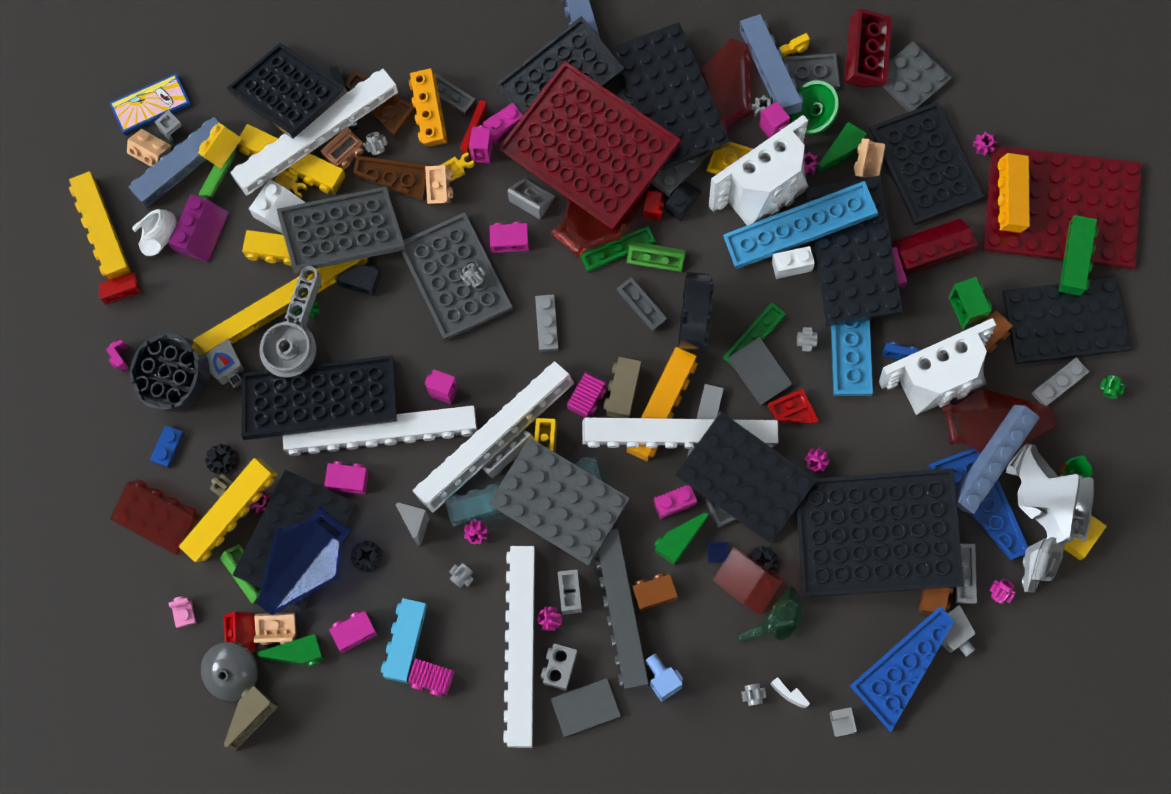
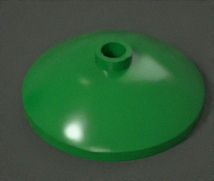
(818, 96)

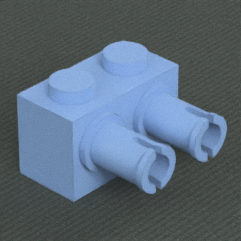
(666, 680)

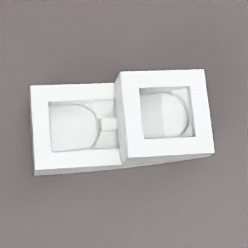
(794, 697)

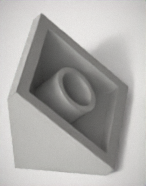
(530, 197)
(415, 519)

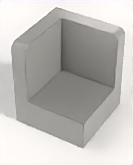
(168, 124)
(843, 722)

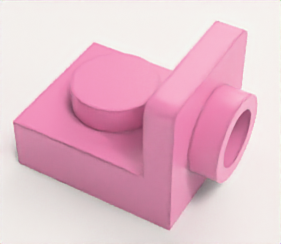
(183, 611)

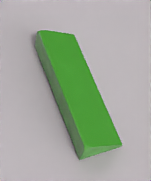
(215, 178)
(656, 256)
(230, 559)

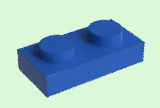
(896, 351)
(166, 446)

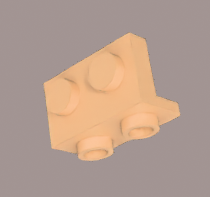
(147, 147)
(869, 159)
(438, 184)
(275, 628)

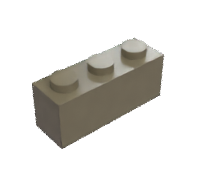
(622, 388)

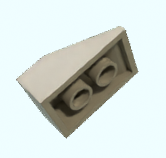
(249, 715)

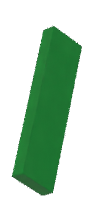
(615, 250)
(760, 328)

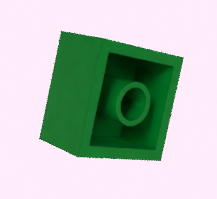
(970, 303)

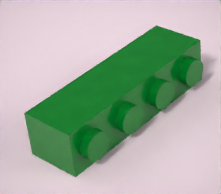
(1078, 255)

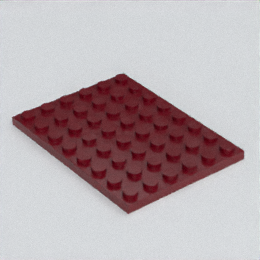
(589, 145)
(1067, 187)

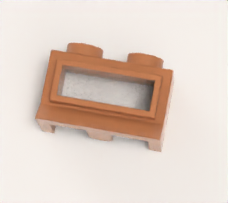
(343, 149)

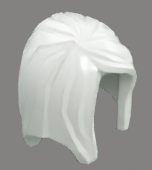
(156, 231)

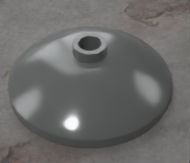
(238, 666)

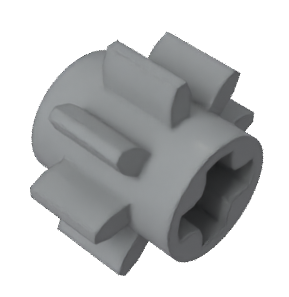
(761, 104)
(375, 143)
(473, 275)
(807, 339)
(461, 575)
(753, 694)

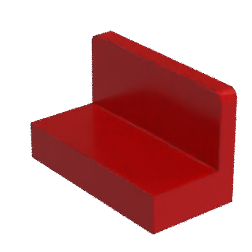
(119, 288)
(240, 628)

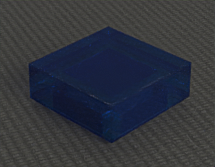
(717, 552)

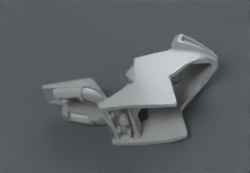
(1058, 504)

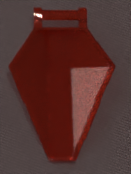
(729, 81)
(588, 232)
(983, 414)

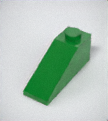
(842, 148)
(677, 540)
(300, 651)

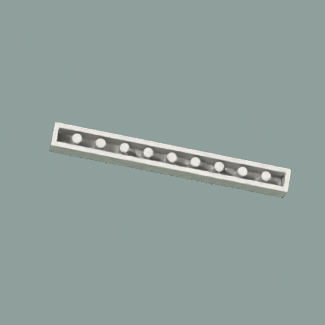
(287, 151)
(408, 428)
(663, 431)
(493, 436)
(521, 647)

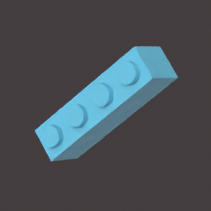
(405, 640)

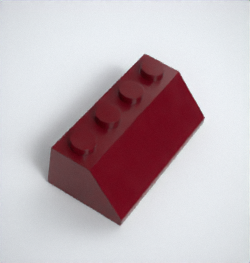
(868, 49)
(935, 246)

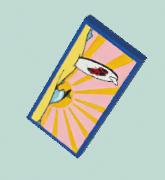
(149, 103)

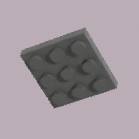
(914, 77)

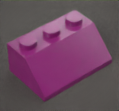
(198, 228)

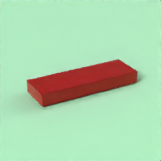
(477, 120)

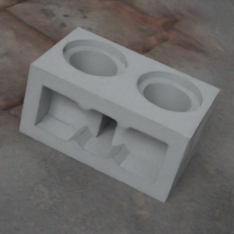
(569, 592)
(564, 667)

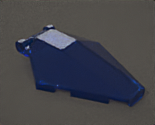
(301, 561)

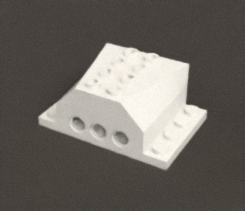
(764, 177)
(942, 370)

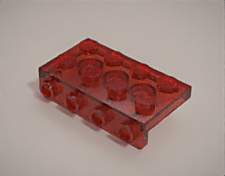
(154, 515)

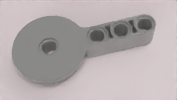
(293, 332)

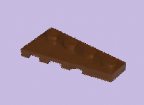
(391, 113)
(395, 175)

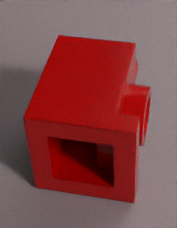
(653, 205)

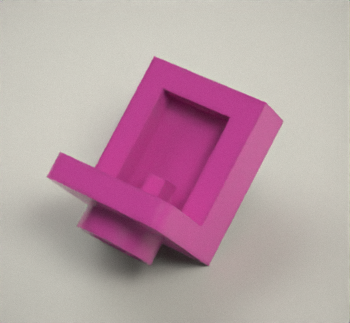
(114, 349)

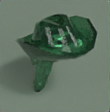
(781, 619)

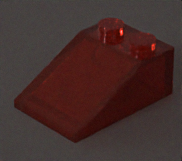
(748, 581)

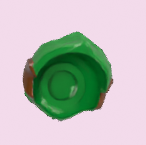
(1077, 465)

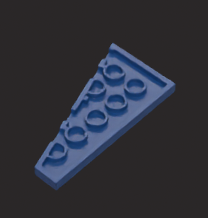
(994, 512)
(896, 675)

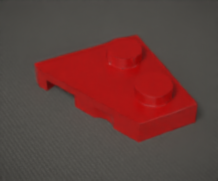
(793, 409)

